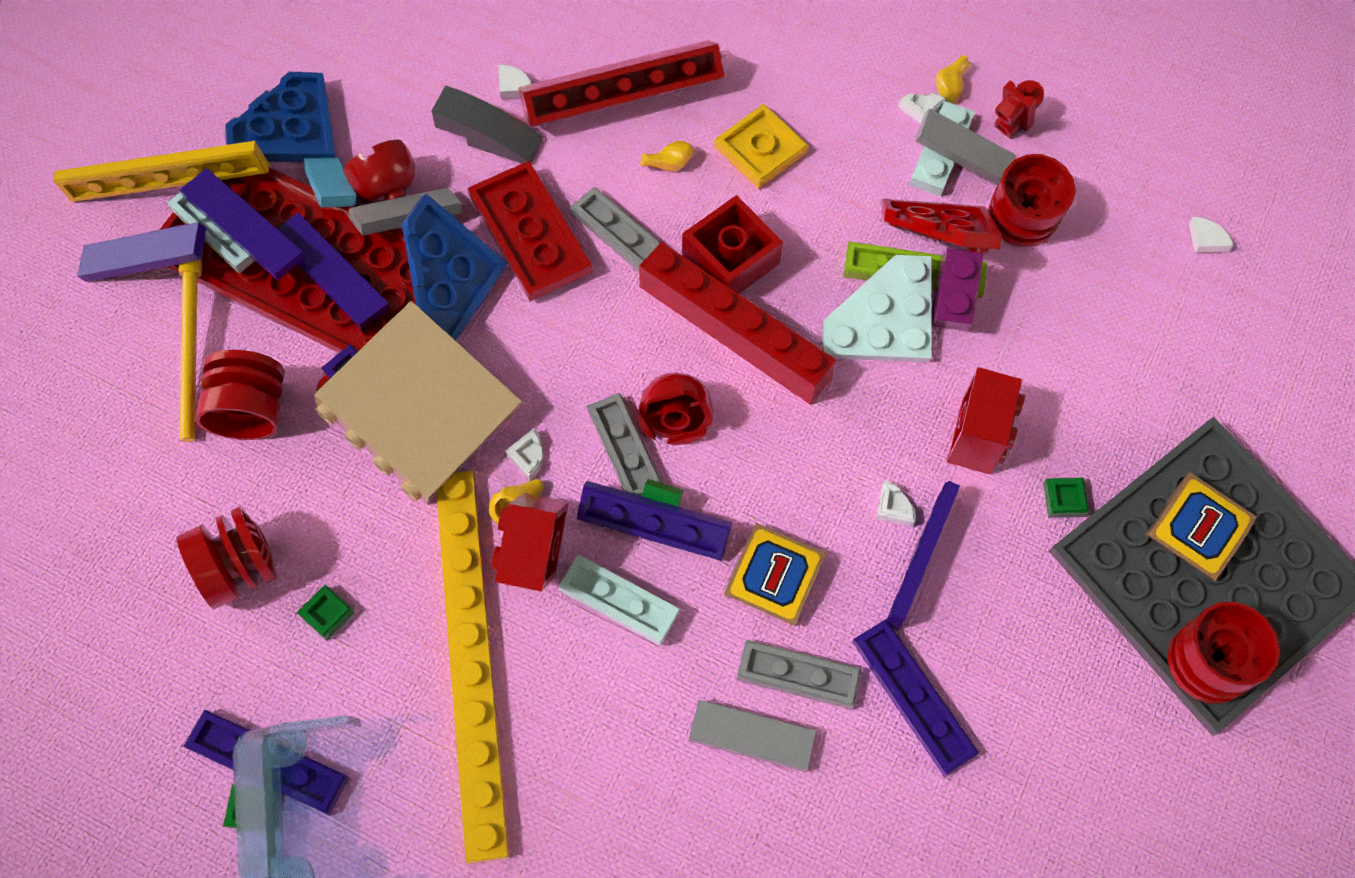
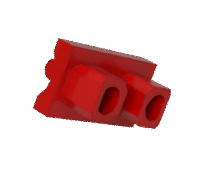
(1018, 106)

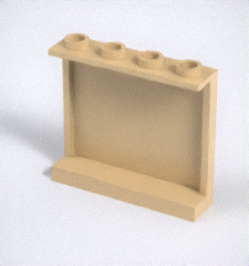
(416, 402)

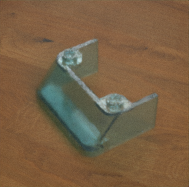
(258, 794)

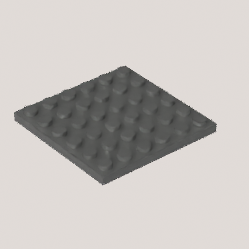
(1148, 593)

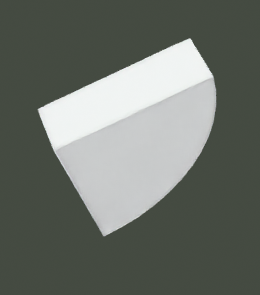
(509, 81)
(917, 105)
(1209, 236)
(527, 454)
(895, 506)

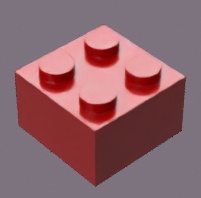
(733, 245)
(986, 421)
(530, 541)

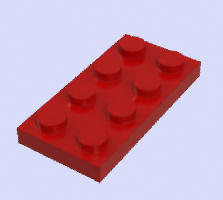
(529, 230)

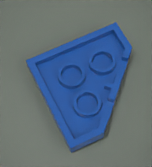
(288, 120)
(447, 265)

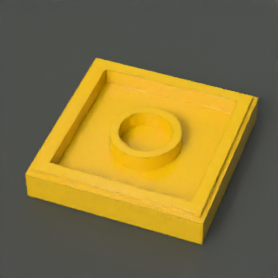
(761, 146)

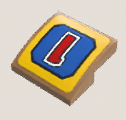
(1201, 526)
(775, 574)

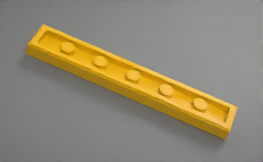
(160, 171)

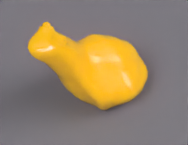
(950, 79)
(670, 158)
(509, 493)

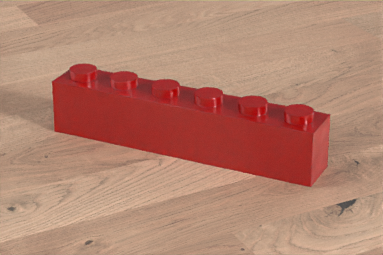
(621, 82)
(736, 323)

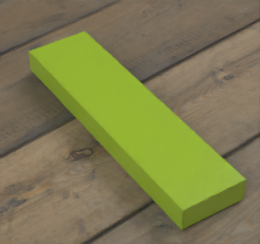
(866, 259)

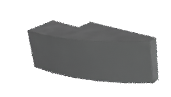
(485, 126)

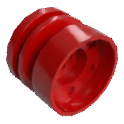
(1031, 199)
(240, 395)
(222, 559)
(1239, 642)

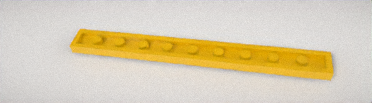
(471, 672)

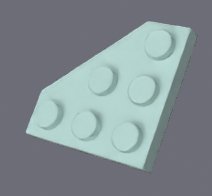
(885, 316)

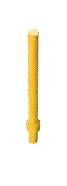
(190, 273)

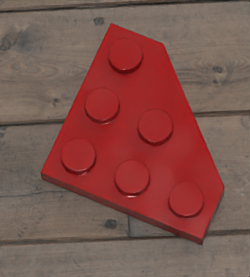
(955, 223)

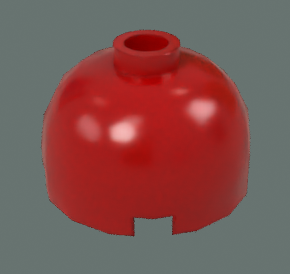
(383, 173)
(675, 409)

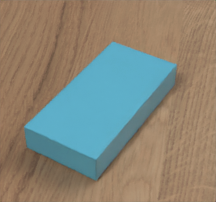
(329, 182)

